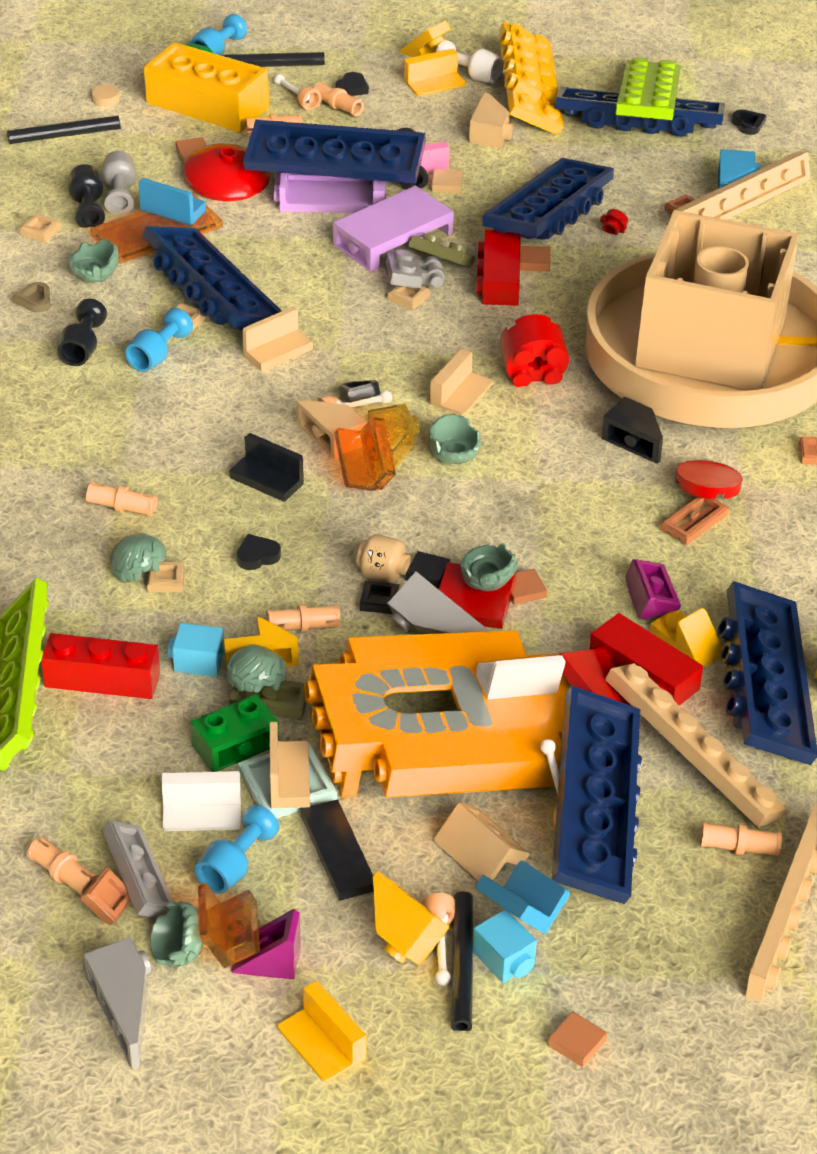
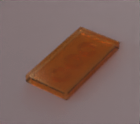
(129, 230)

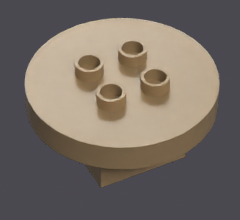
(703, 324)

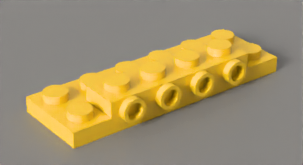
(530, 77)

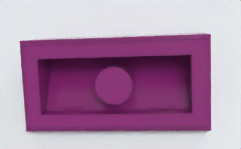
(651, 589)

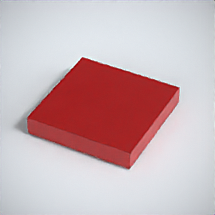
(485, 606)
(588, 671)

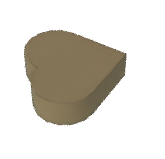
(34, 297)

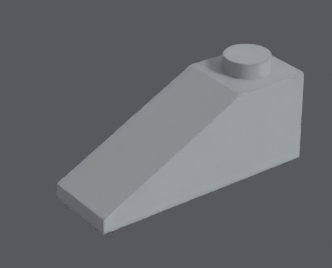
(429, 611)
(120, 985)

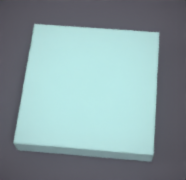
(257, 778)

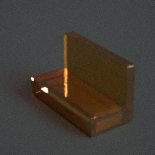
(365, 456)
(230, 926)

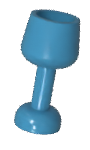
(233, 28)
(150, 347)
(225, 861)

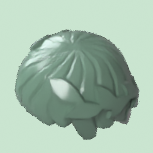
(95, 261)
(454, 439)
(136, 555)
(488, 567)
(254, 668)
(176, 935)

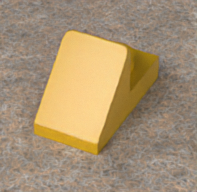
(427, 41)
(690, 635)
(268, 636)

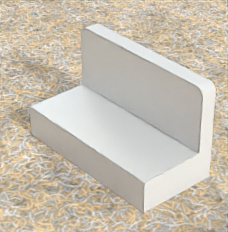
(520, 676)
(201, 801)

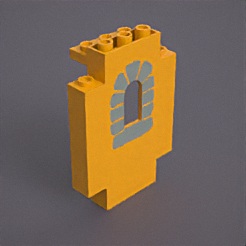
(430, 753)

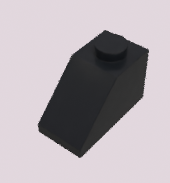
(633, 429)

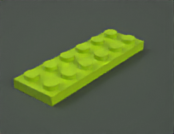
(648, 89)
(20, 656)

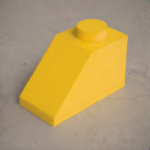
(404, 922)

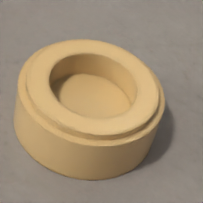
(105, 95)

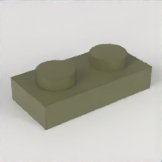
(431, 245)
(284, 702)

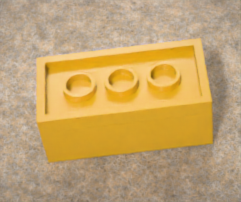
(206, 86)

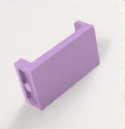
(326, 193)
(389, 225)

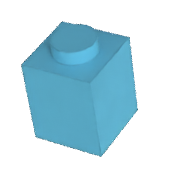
(197, 649)
(505, 946)

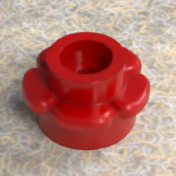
(614, 222)

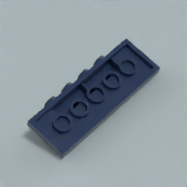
(600, 110)
(335, 151)
(550, 200)
(208, 277)
(767, 673)
(597, 796)

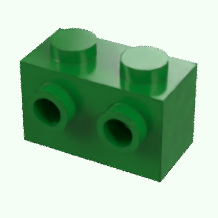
(232, 733)

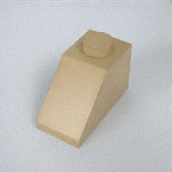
(490, 123)
(324, 418)

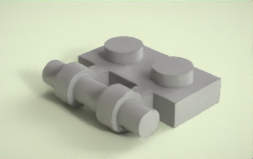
(408, 271)

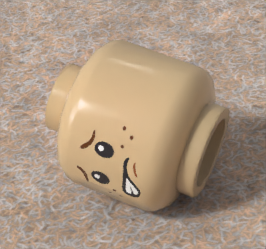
(383, 558)

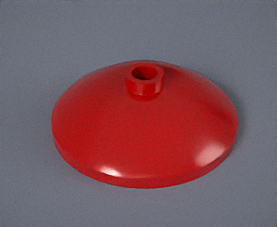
(220, 174)

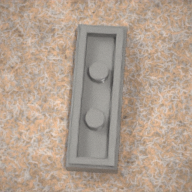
(137, 868)

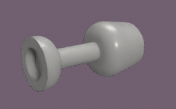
(118, 174)

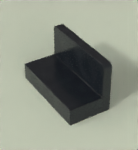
(269, 468)

